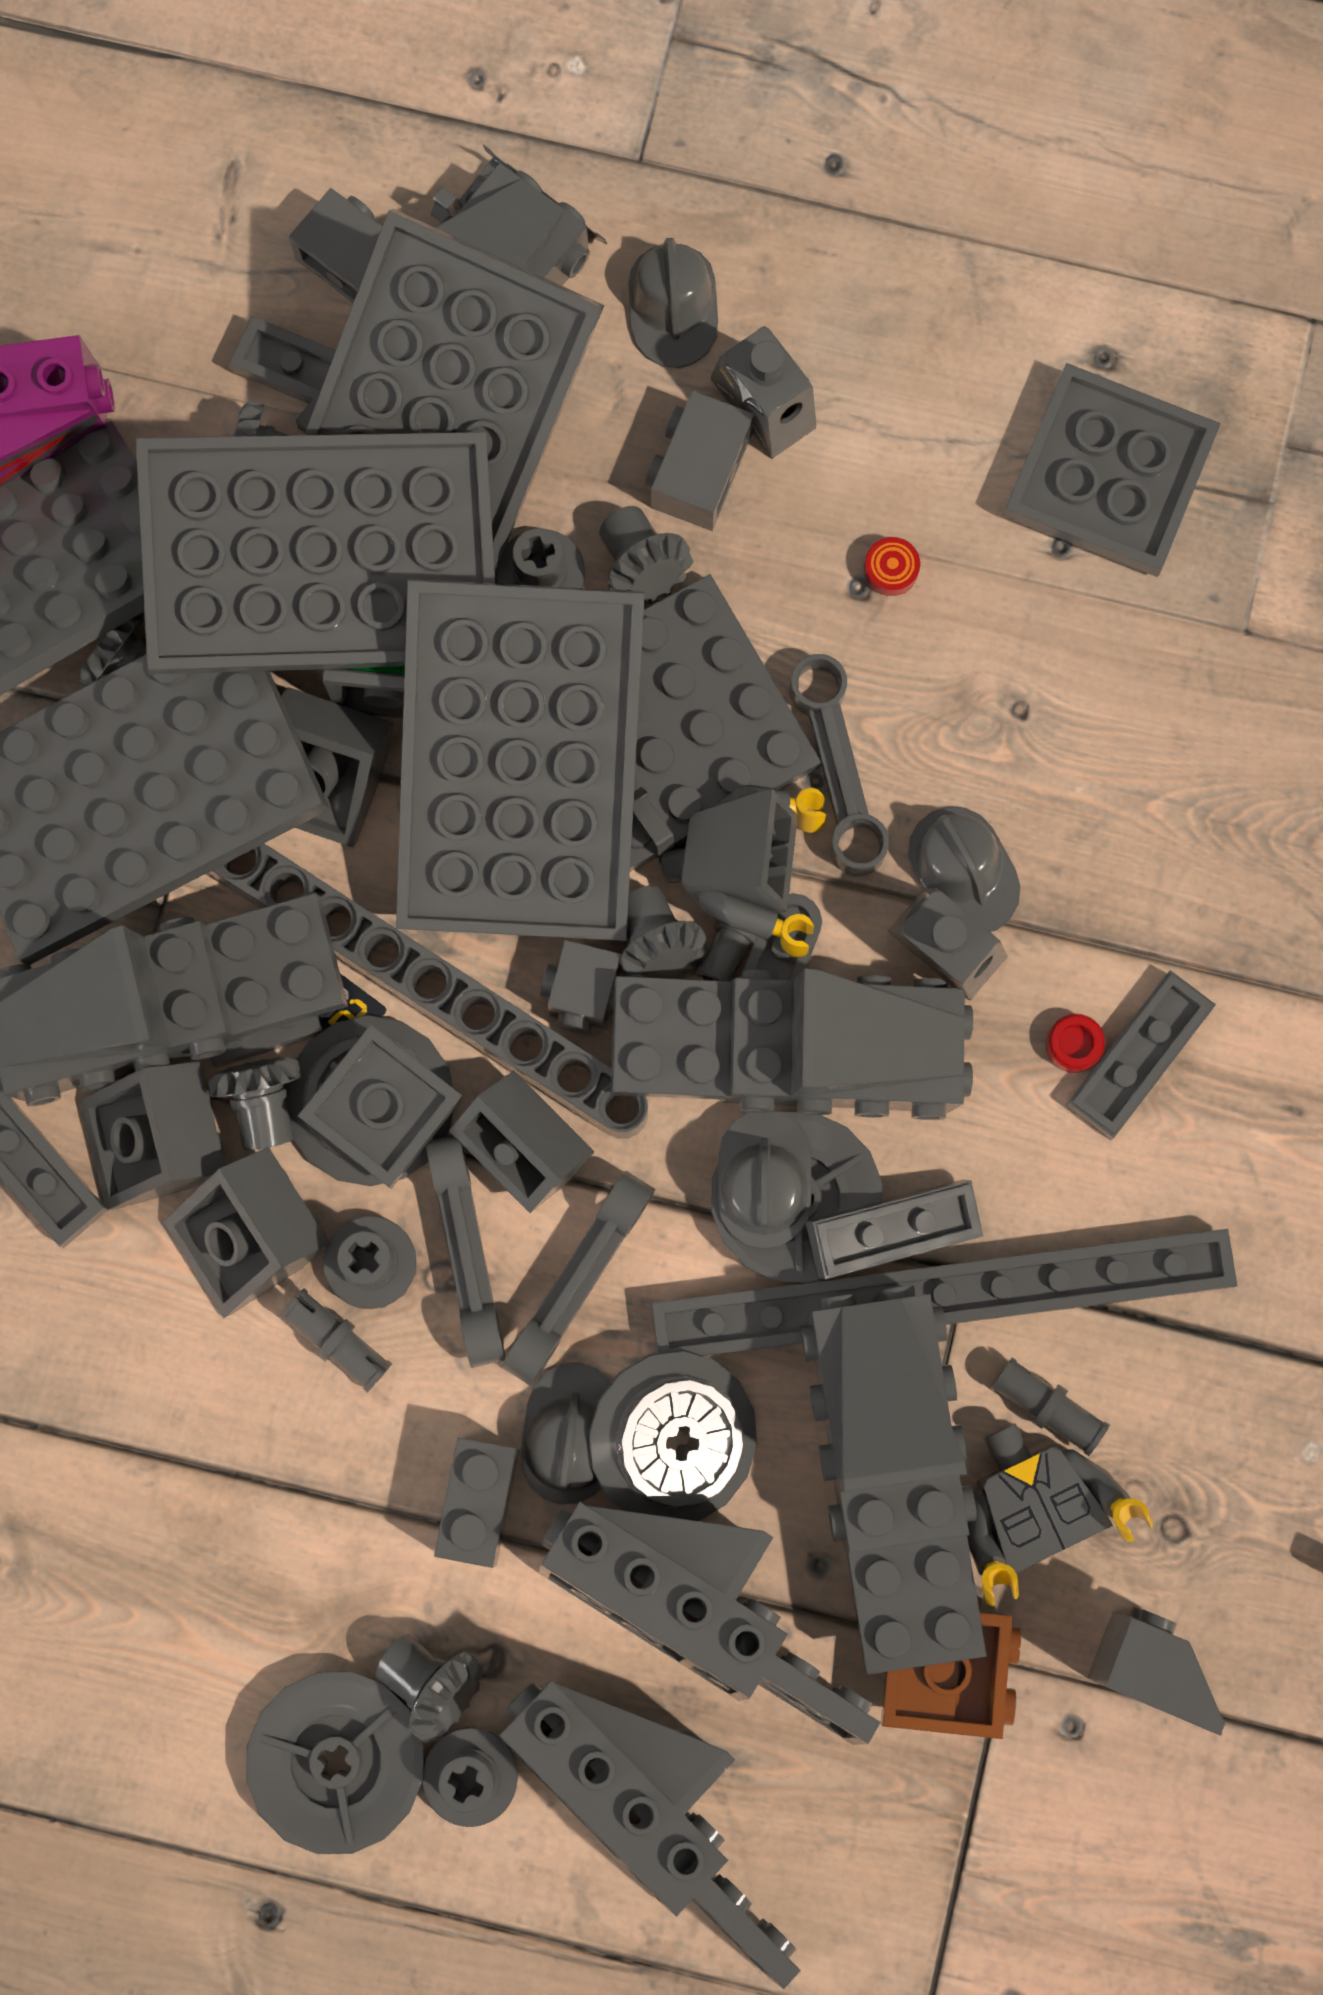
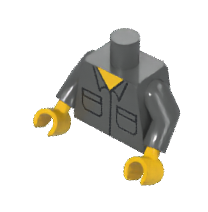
(743, 860)
(1040, 1508)

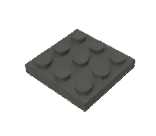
(1112, 469)

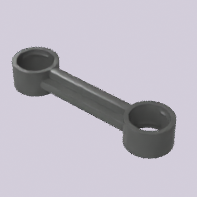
(838, 764)
(466, 1252)
(546, 1328)

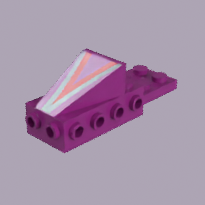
(48, 401)

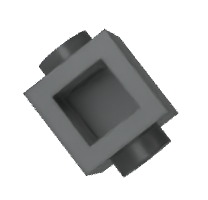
(581, 987)

